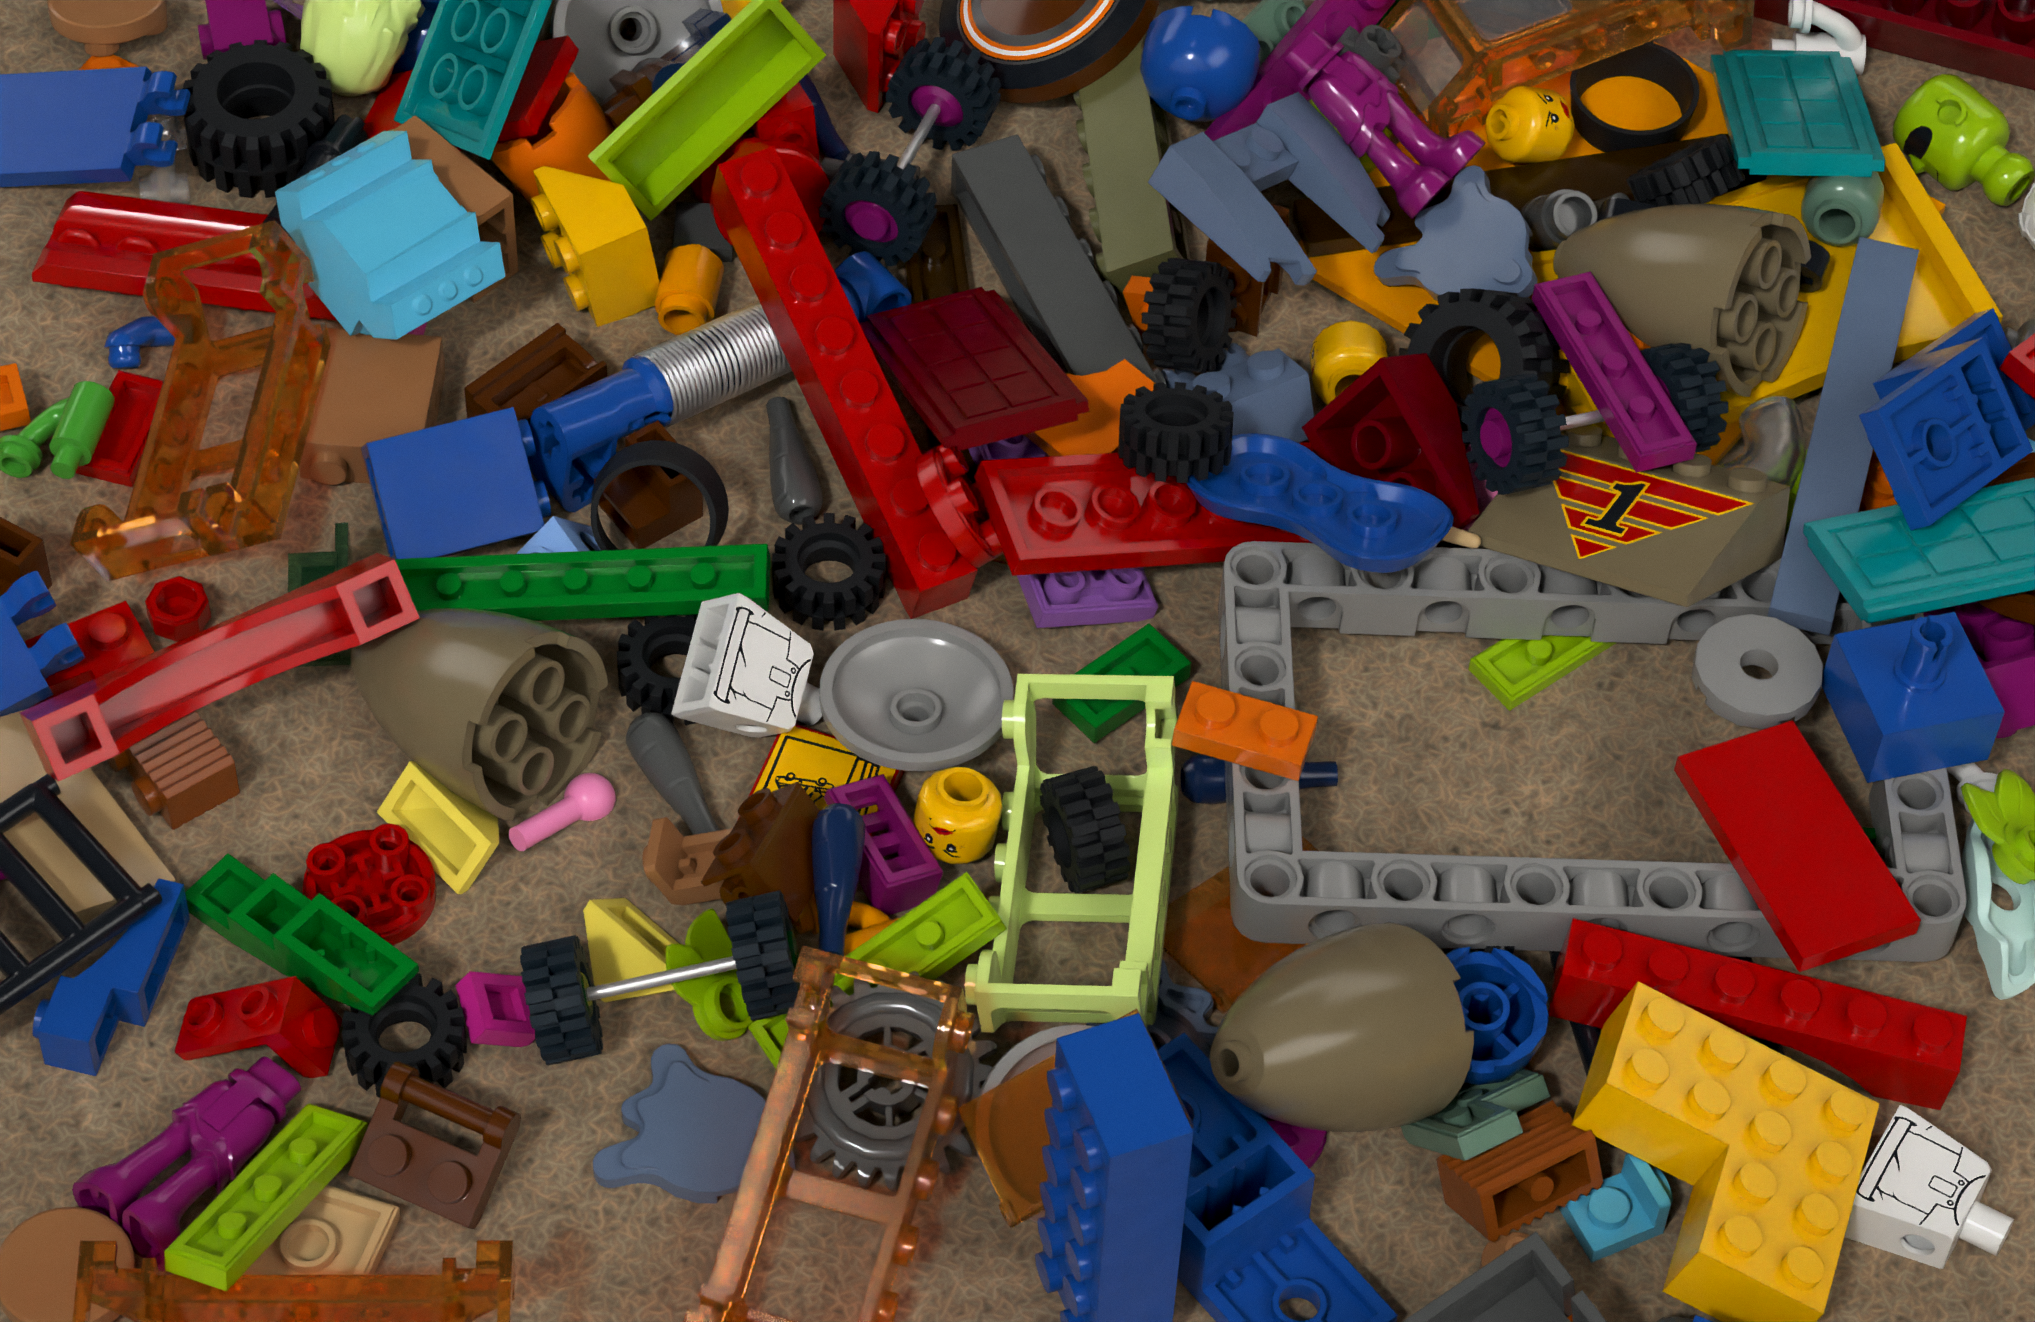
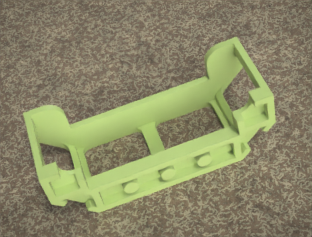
(1154, 794)

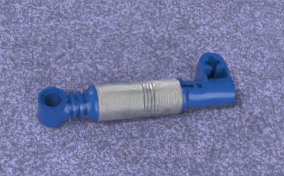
(678, 381)

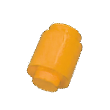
(688, 288)

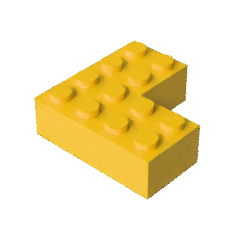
(1754, 1135)

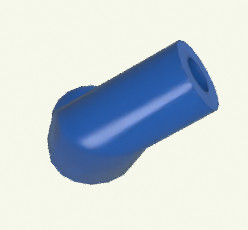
(127, 340)

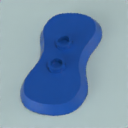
(1348, 516)

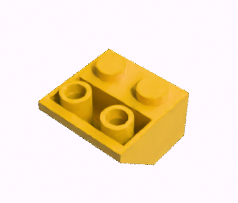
(597, 242)

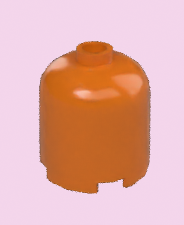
(563, 142)

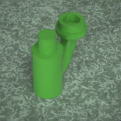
(75, 428)

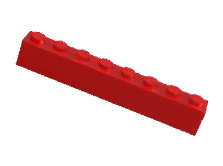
(839, 377)

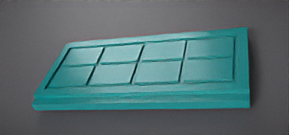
(1796, 113)
(1962, 558)

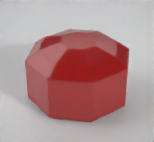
(177, 608)

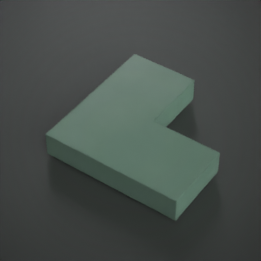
(1478, 1117)

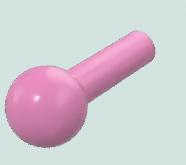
(585, 798)

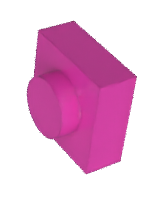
(495, 1009)

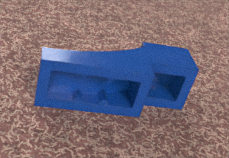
(118, 987)

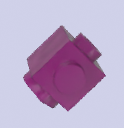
(239, 22)

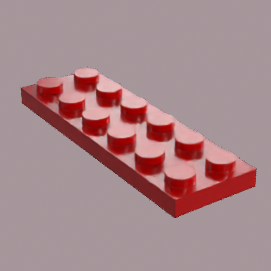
(1103, 516)

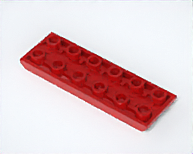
(111, 241)

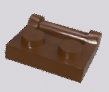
(428, 1167)

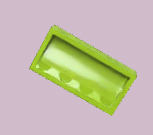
(707, 105)

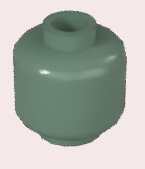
(1842, 208)

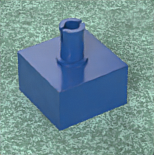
(1911, 697)

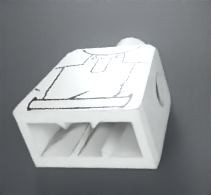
(746, 672)
(1924, 1195)

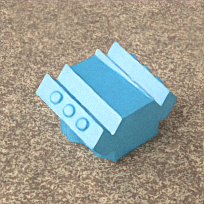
(386, 238)

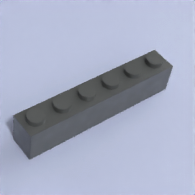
(1042, 260)

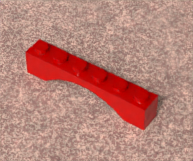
(152, 692)
(1877, 1040)

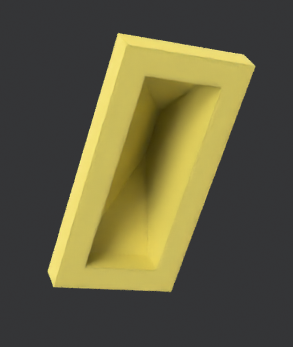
(443, 825)
(624, 945)

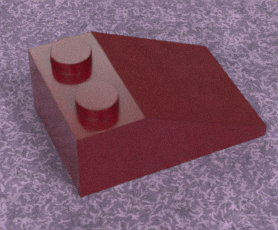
(1399, 429)

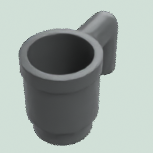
(1559, 215)

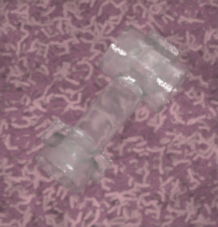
(164, 182)

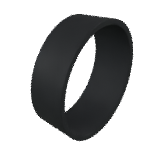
(1646, 62)
(674, 457)

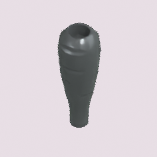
(792, 473)
(668, 766)

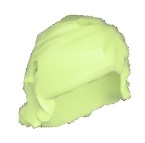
(358, 40)

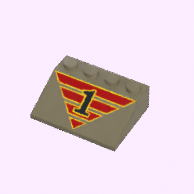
(1652, 531)

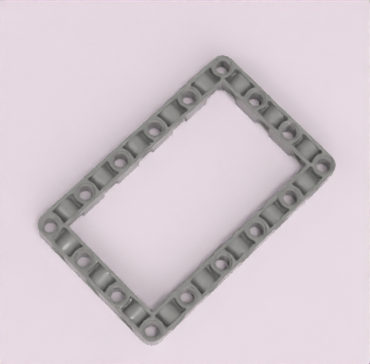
(1516, 899)

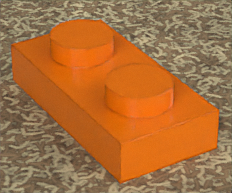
(1245, 730)

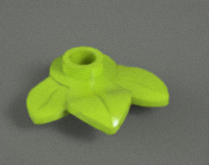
(2009, 821)
(714, 997)

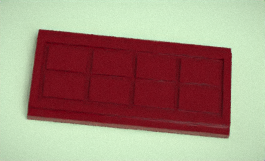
(972, 369)

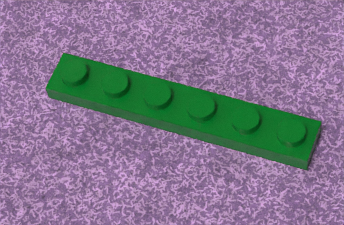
(591, 581)

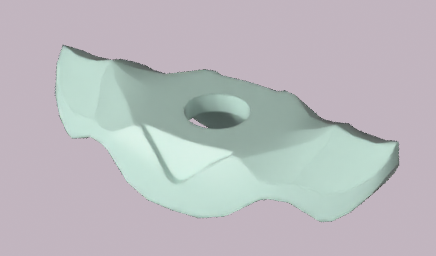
(2002, 935)

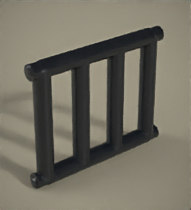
(76, 936)

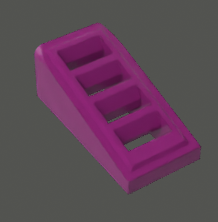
(900, 881)

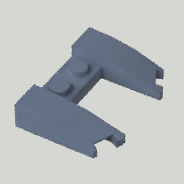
(1222, 181)

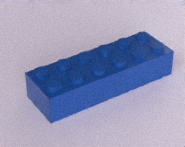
(1113, 1177)

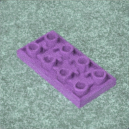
(1079, 595)

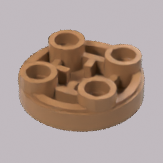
(107, 23)
(42, 1264)

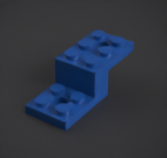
(1949, 420)
(1249, 1212)

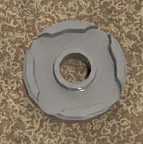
(1763, 643)

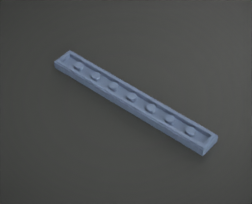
(1839, 444)

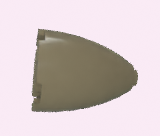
(1701, 279)
(467, 691)
(1348, 1033)

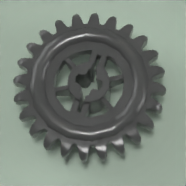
(833, 1116)

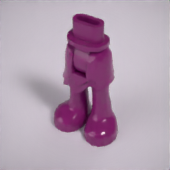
(1363, 103)
(222, 1130)

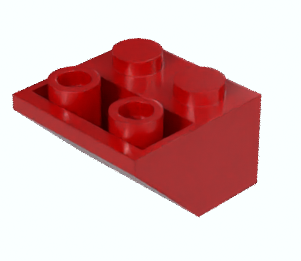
(872, 41)

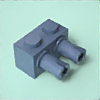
(1265, 391)

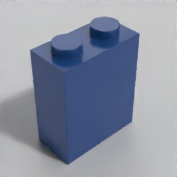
(456, 486)

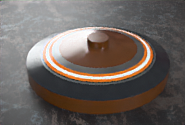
(1046, 45)

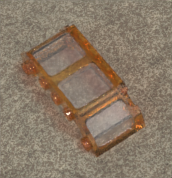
(1478, 50)

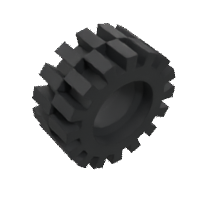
(1688, 174)
(1189, 315)
(1175, 432)
(828, 543)
(640, 650)
(1085, 829)
(410, 1004)

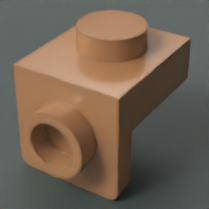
(680, 862)

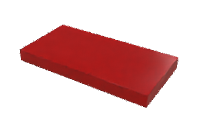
(535, 95)
(1796, 846)

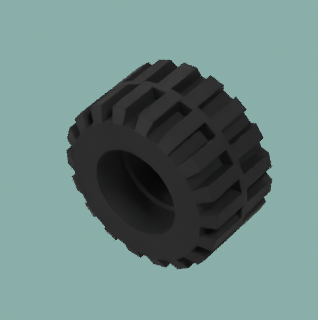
(251, 84)
(1509, 320)

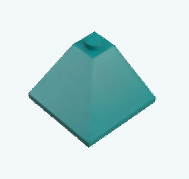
(472, 69)

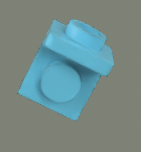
(1621, 1212)

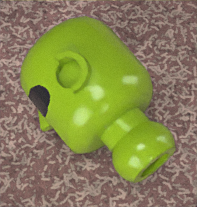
(1961, 140)

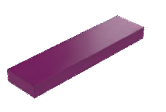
(1614, 372)

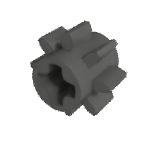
(1377, 47)

